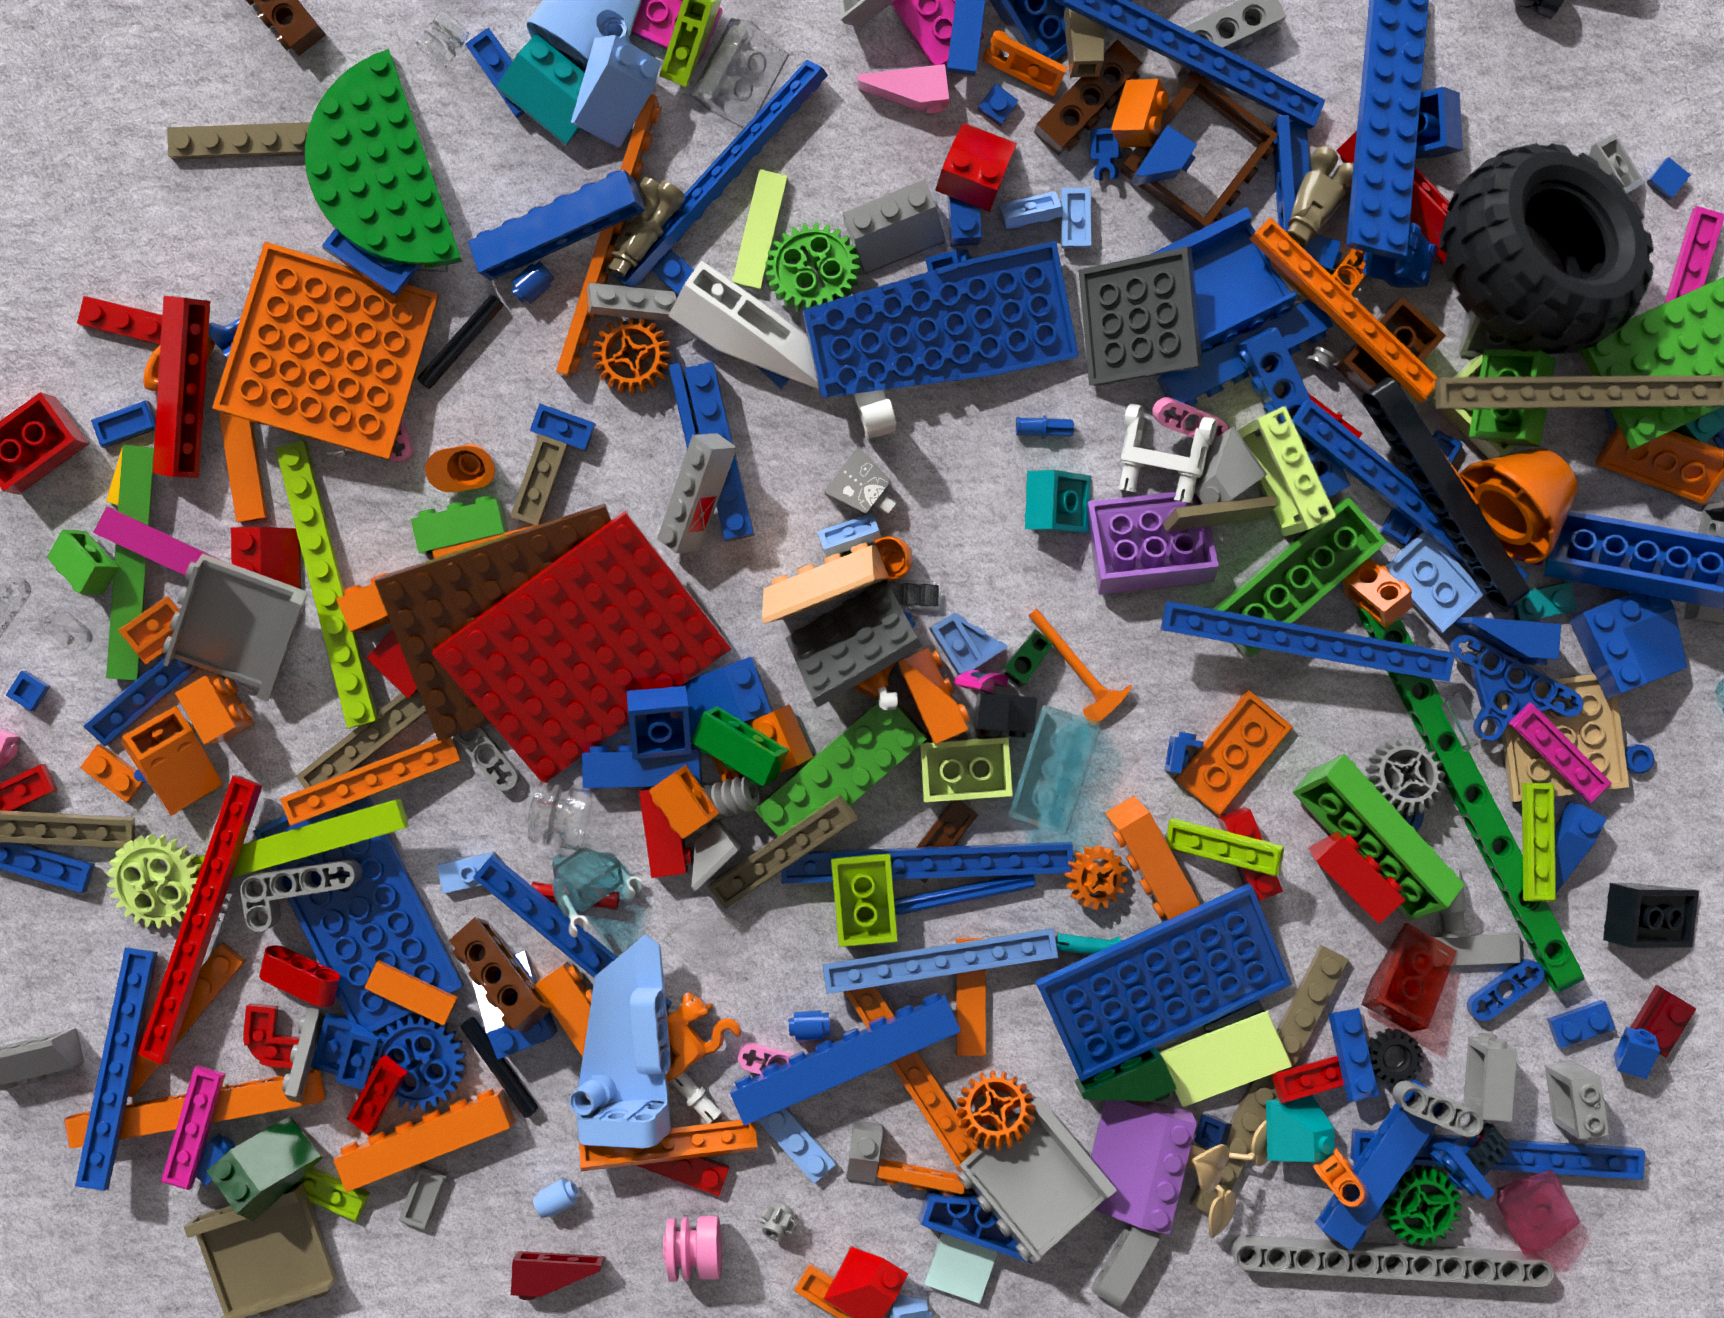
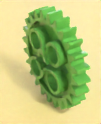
(837, 257)

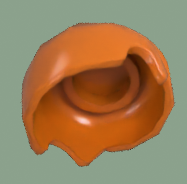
(896, 556)

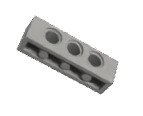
(1267, 14)

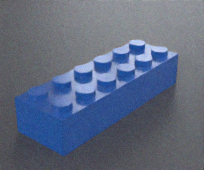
(1639, 559)

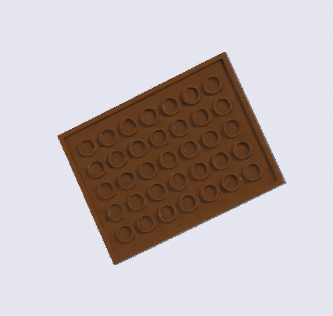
(449, 592)

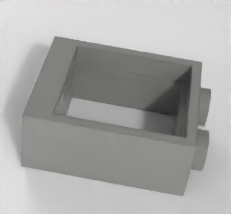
(1490, 1077)
(1572, 1099)

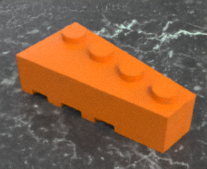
(1151, 858)

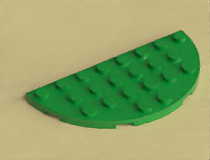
(373, 169)

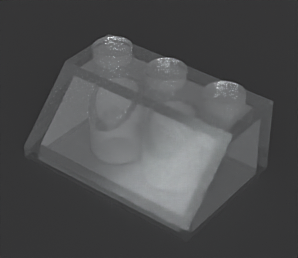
(740, 72)

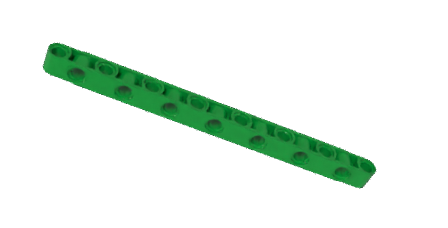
(1481, 818)

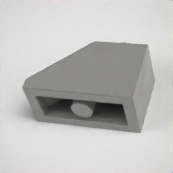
(864, 1151)

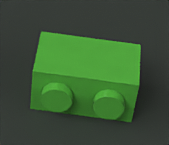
(82, 562)

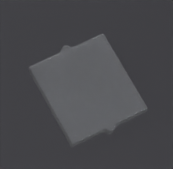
(1460, 719)

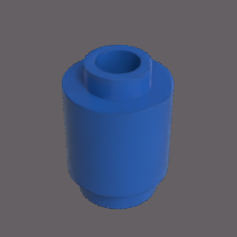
(532, 282)
(809, 1025)

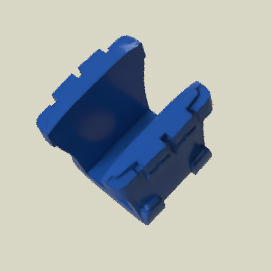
(1409, 272)

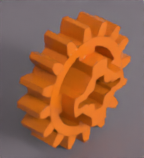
(1096, 877)

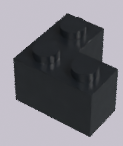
(1005, 713)

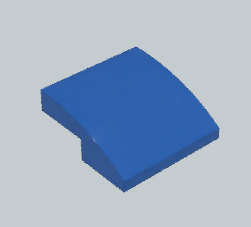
(345, 1051)

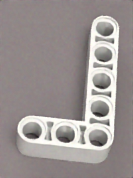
(875, 413)

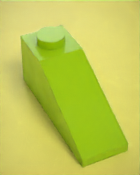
(688, 39)

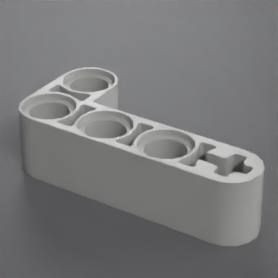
(302, 885)

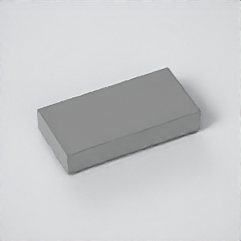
(423, 1197)

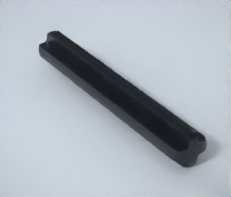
(460, 341)
(499, 1068)

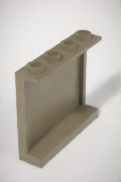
(266, 1260)

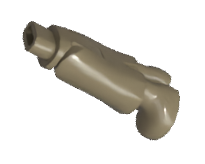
(1319, 195)

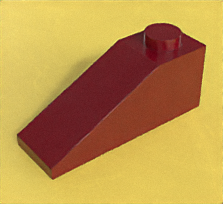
(542, 1273)

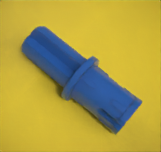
(1044, 427)

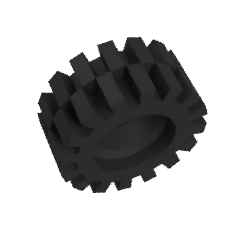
(1411, 1060)

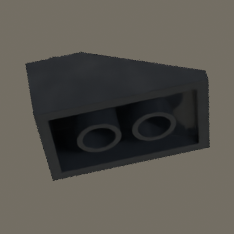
(1650, 916)

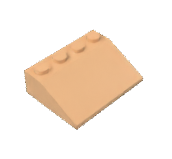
(824, 583)

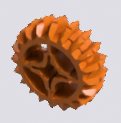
(644, 352)
(984, 1115)

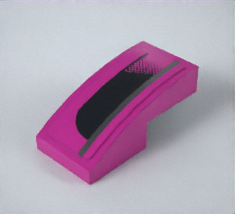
(981, 680)

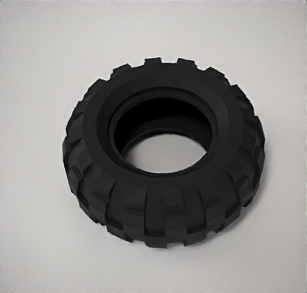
(1585, 222)

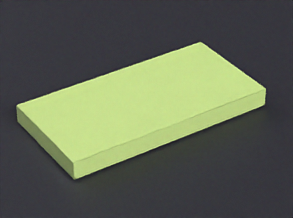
(1226, 1058)

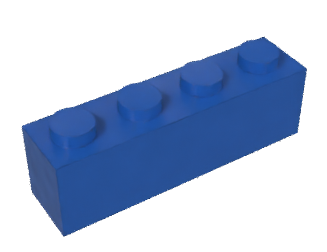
(617, 768)

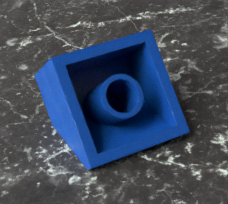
(1439, 123)

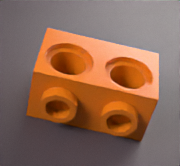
(1374, 596)

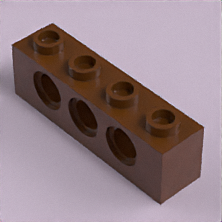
(299, 33)
(1051, 127)
(530, 1004)

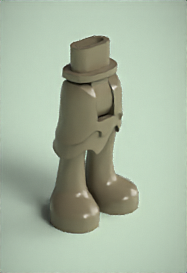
(644, 230)

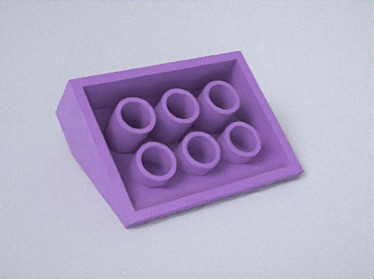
(1137, 552)
(1145, 1158)

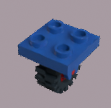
(1470, 1159)

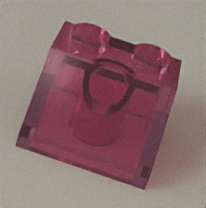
(1537, 1211)

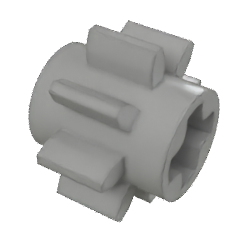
(778, 1222)

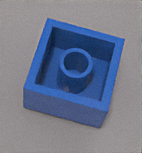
(659, 722)

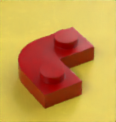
(261, 1036)

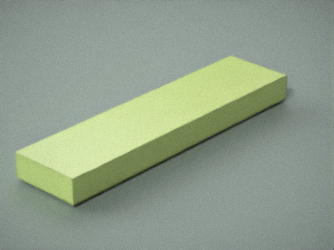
(760, 229)

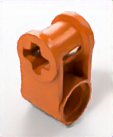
(1341, 1177)

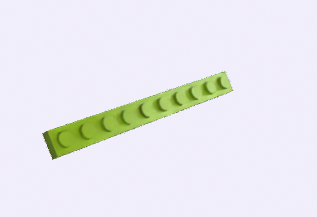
(326, 583)

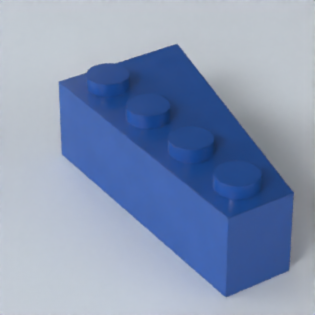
(965, 1220)

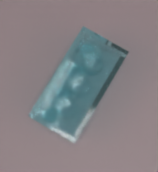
(1054, 770)

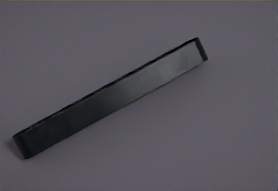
(1445, 494)

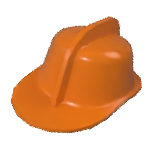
(460, 468)

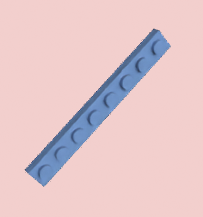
(939, 961)

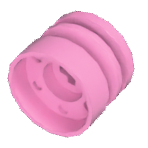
(693, 1248)

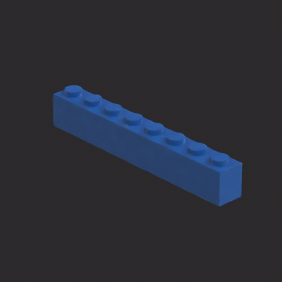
(844, 1059)

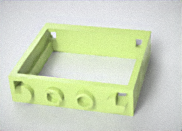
(1288, 471)

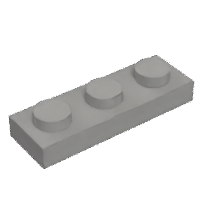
(630, 302)
(302, 1055)

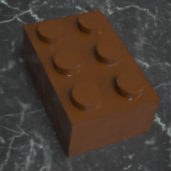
(1408, 327)

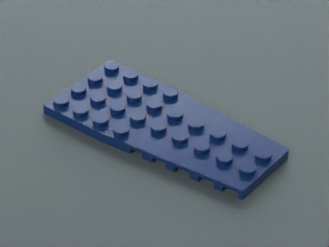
(945, 324)

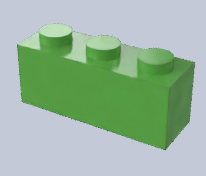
(458, 524)

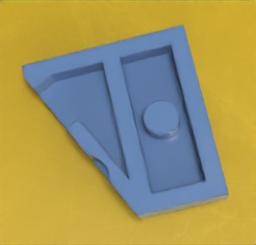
(965, 644)

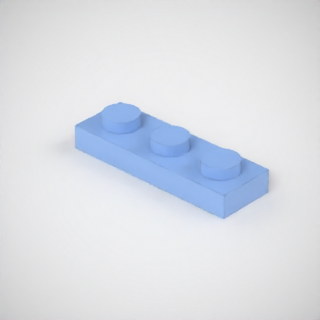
(798, 1143)

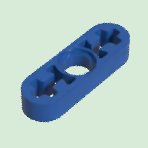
(1516, 970)

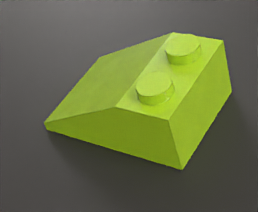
(864, 900)

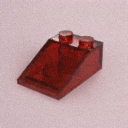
(1410, 979)

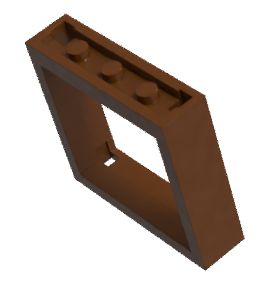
(1236, 115)

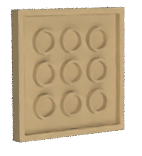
(1593, 731)

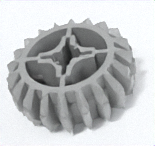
(1427, 787)

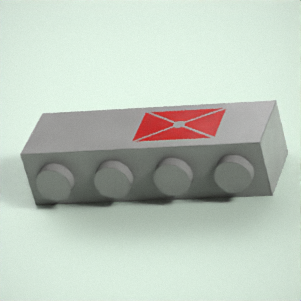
(696, 492)

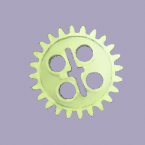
(131, 887)

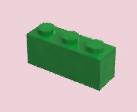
(739, 746)

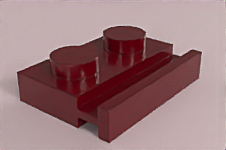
(1664, 1017)

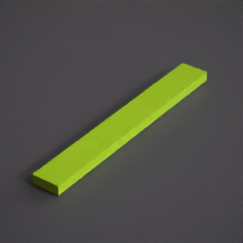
(319, 837)

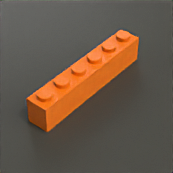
(423, 1140)

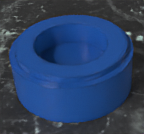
(1639, 758)

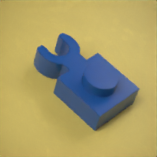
(1105, 149)

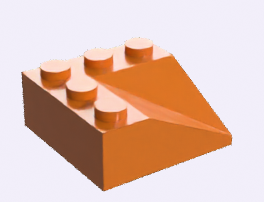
(932, 697)

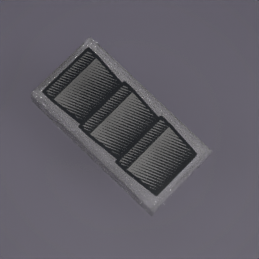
(917, 594)

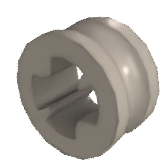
(1321, 359)

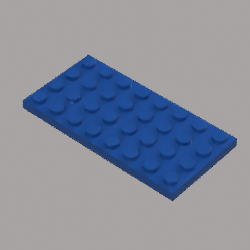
(368, 922)
(1164, 982)

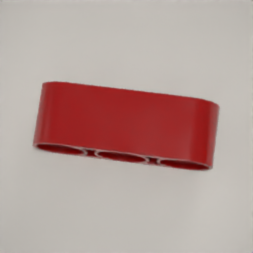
(299, 976)

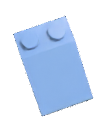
(614, 88)

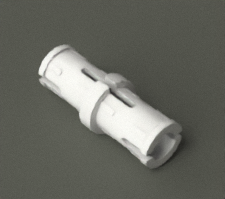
(696, 1097)

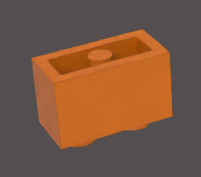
(1140, 113)
(683, 802)

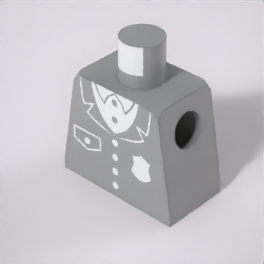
(861, 485)

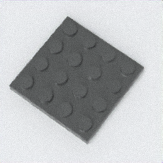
(1140, 317)
(852, 642)

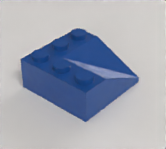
(1630, 642)

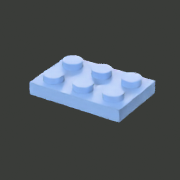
(1436, 579)

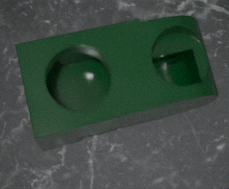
(1027, 658)

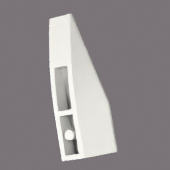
(742, 326)

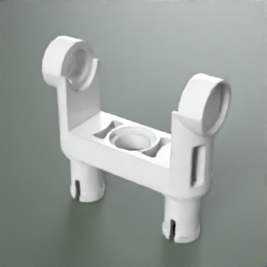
(1188, 467)

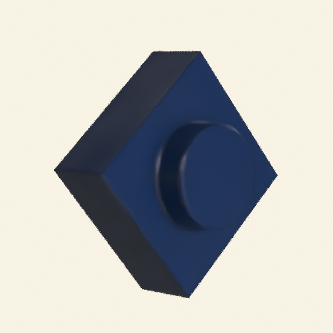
(1212, 1131)

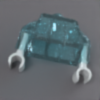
(587, 879)

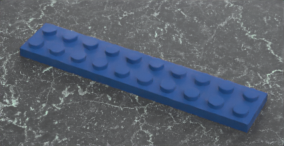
(1387, 127)

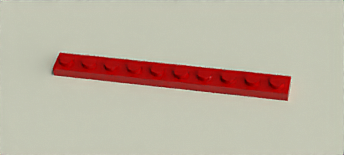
(200, 919)

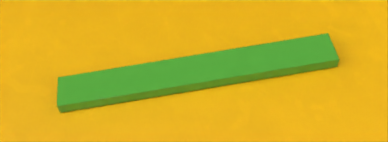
(130, 577)

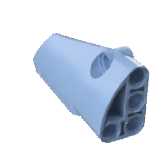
(576, 23)
(626, 1054)

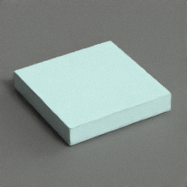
(960, 1268)

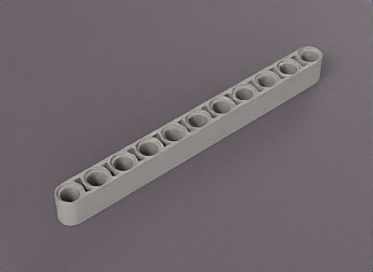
(1403, 1267)

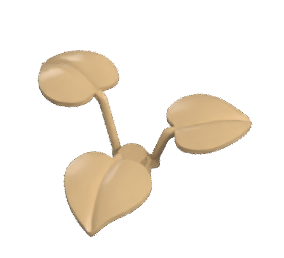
(1211, 1165)

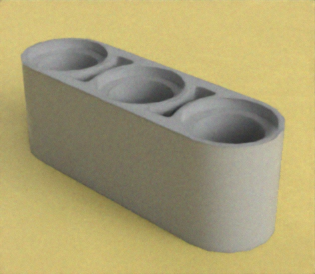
(1449, 1115)
(1125, 1264)

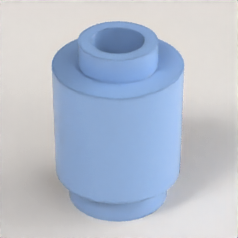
(556, 1198)

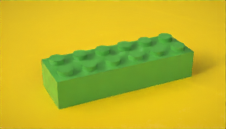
(1306, 569)
(844, 766)
(1352, 805)

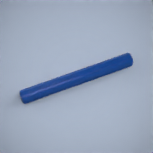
(963, 893)

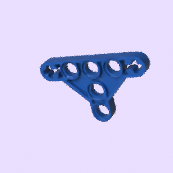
(1494, 682)

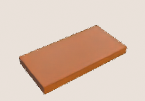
(1668, 463)
(1233, 752)

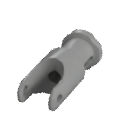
(1454, 916)

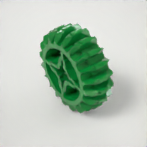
(1443, 1201)

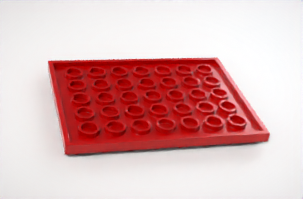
(573, 640)

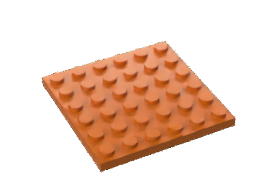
(325, 352)

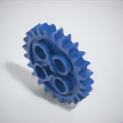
(443, 1052)

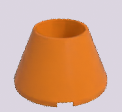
(1524, 499)

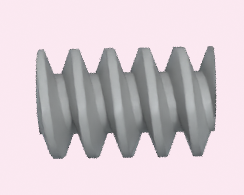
(733, 797)

